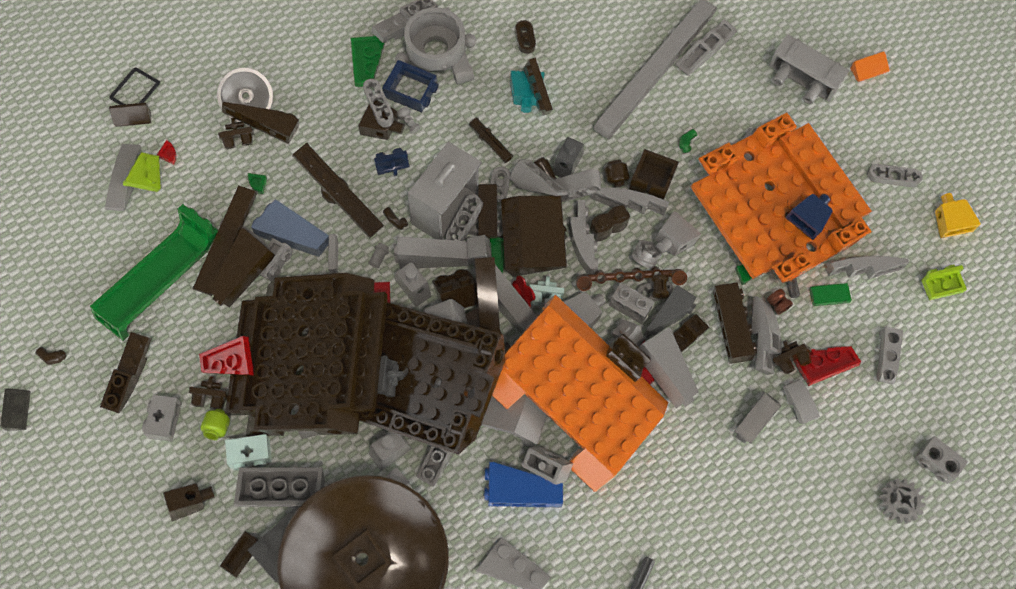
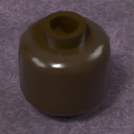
(616, 173)

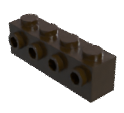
(734, 323)

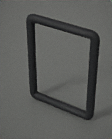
(157, 82)

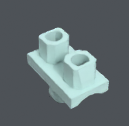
(546, 289)

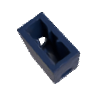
(811, 215)

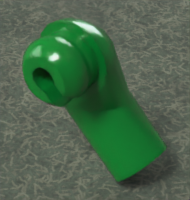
(685, 140)

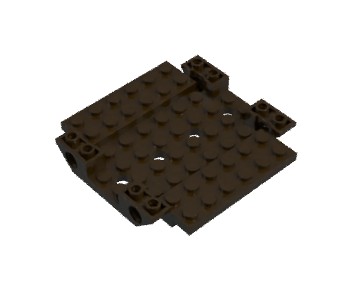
(337, 355)

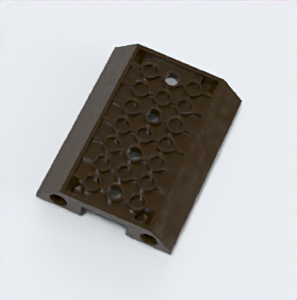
(432, 350)

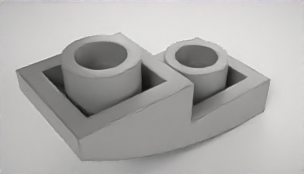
(800, 398)

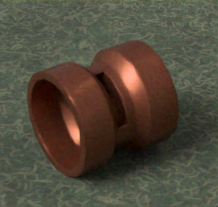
(779, 301)

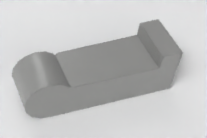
(889, 354)

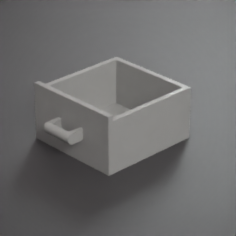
(442, 190)

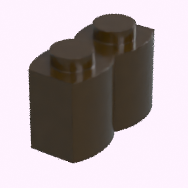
(608, 223)

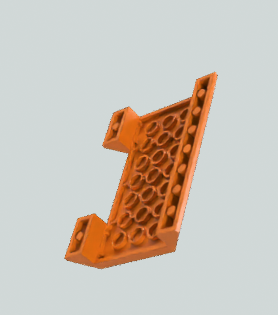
(586, 394)

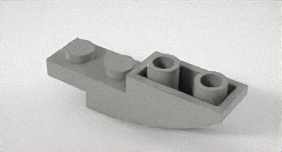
(395, 25)
(582, 241)
(769, 339)
(434, 465)

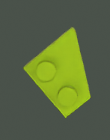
(144, 173)

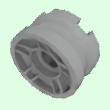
(646, 254)

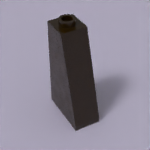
(241, 267)

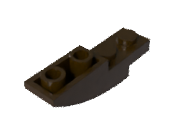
(127, 374)

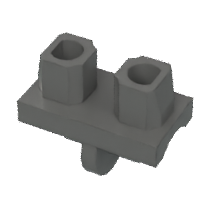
(388, 377)

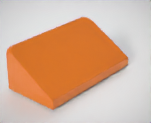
(870, 66)

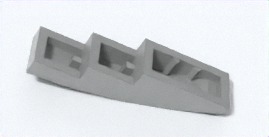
(706, 47)
(118, 194)
(632, 199)
(871, 265)

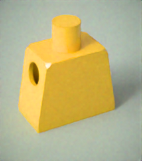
(955, 217)

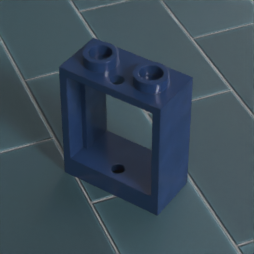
(402, 68)

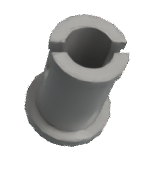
(378, 255)

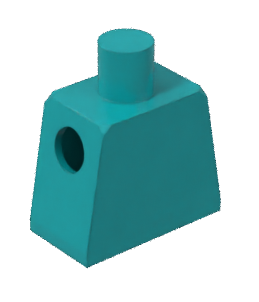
(522, 91)

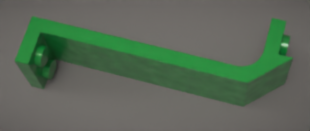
(154, 273)

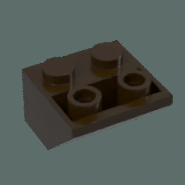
(458, 287)

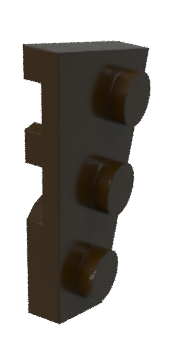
(537, 86)

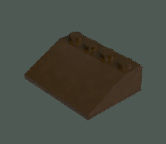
(533, 234)

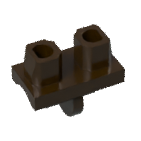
(228, 137)
(790, 353)
(200, 394)

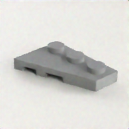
(511, 566)

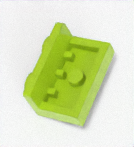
(944, 282)

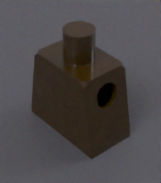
(369, 126)
(179, 503)

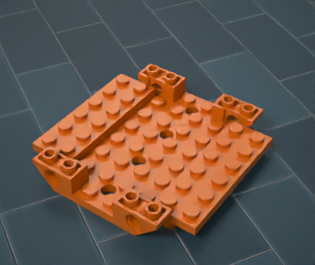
(754, 217)

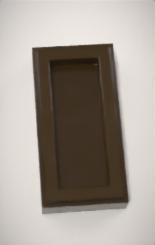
(239, 555)

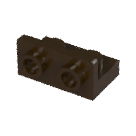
(628, 357)

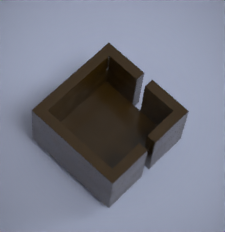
(653, 174)

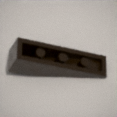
(272, 122)

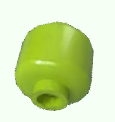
(215, 424)

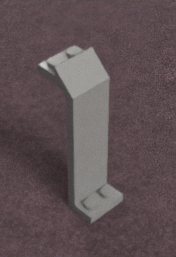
(521, 419)

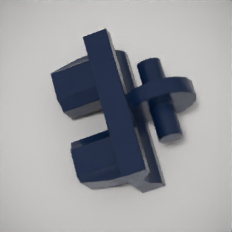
(391, 162)

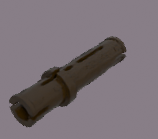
(486, 135)

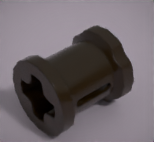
(660, 286)

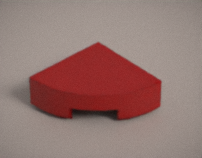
(167, 153)

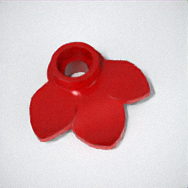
(525, 291)

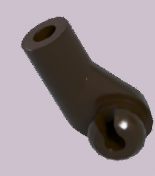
(392, 218)

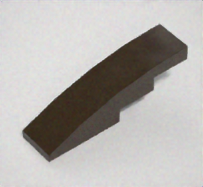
(487, 294)

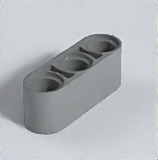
(580, 184)

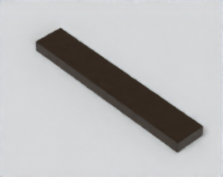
(338, 190)
(225, 237)

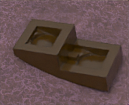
(690, 332)

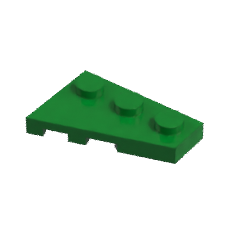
(366, 58)

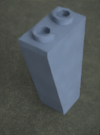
(290, 228)

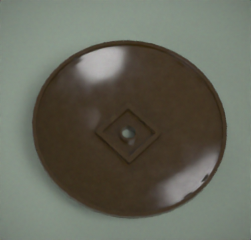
(366, 516)

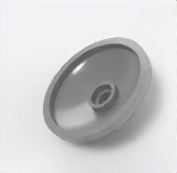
(245, 81)

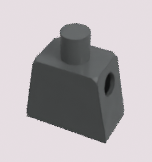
(570, 154)

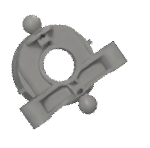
(438, 25)

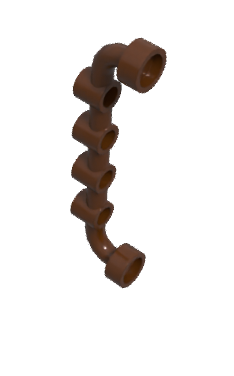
(584, 281)

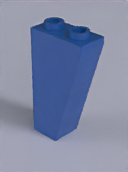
(520, 489)

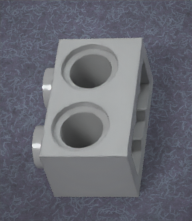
(631, 303)
(942, 456)

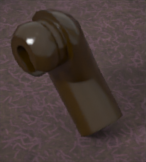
(50, 357)

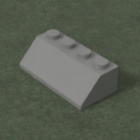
(277, 486)

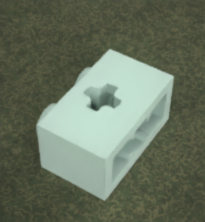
(238, 448)

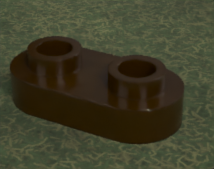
(525, 38)

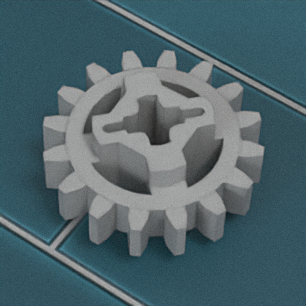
(909, 508)

